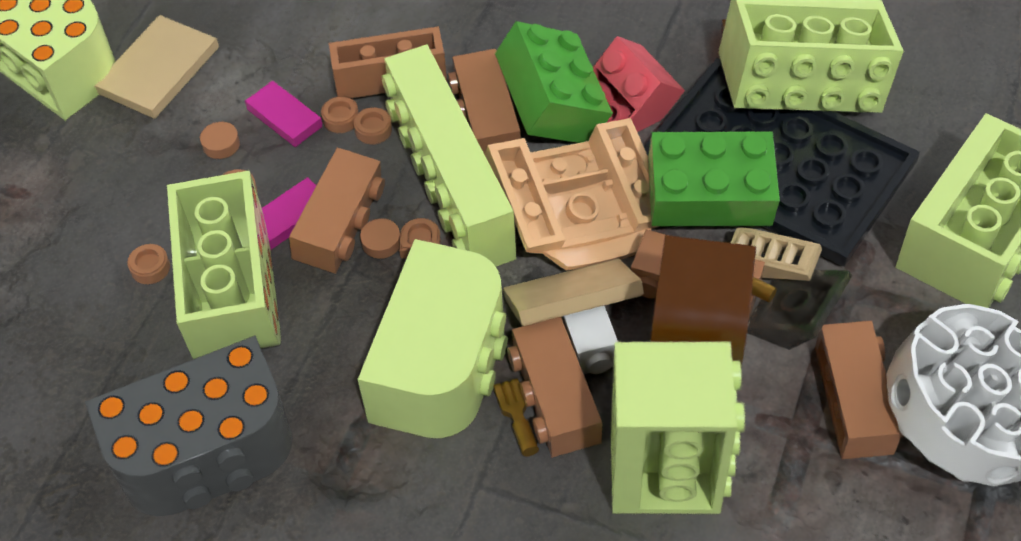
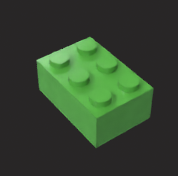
(552, 82)
(713, 179)

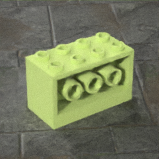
(809, 54)
(970, 222)
(674, 426)

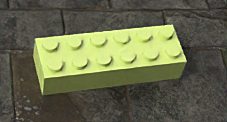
(448, 156)

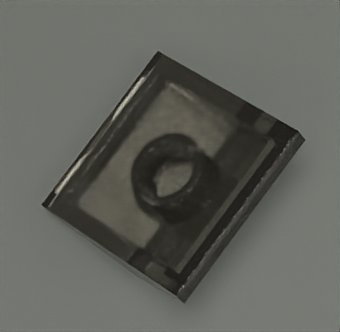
(798, 308)

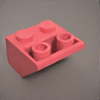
(635, 84)

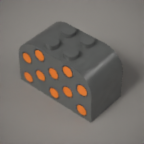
(194, 430)

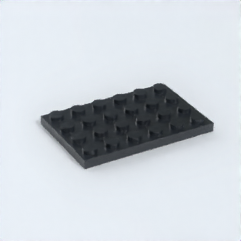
(829, 168)

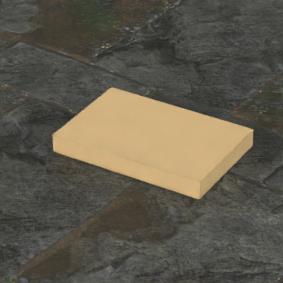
(157, 66)
(572, 291)

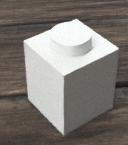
(592, 339)

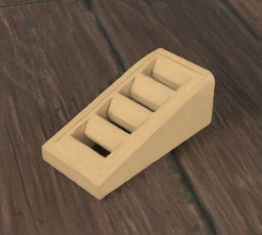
(774, 245)

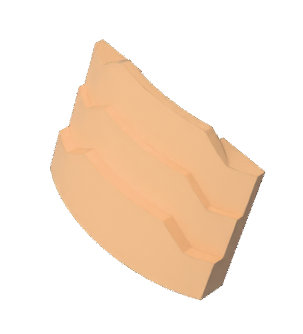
(580, 198)

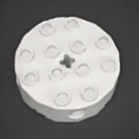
(961, 392)

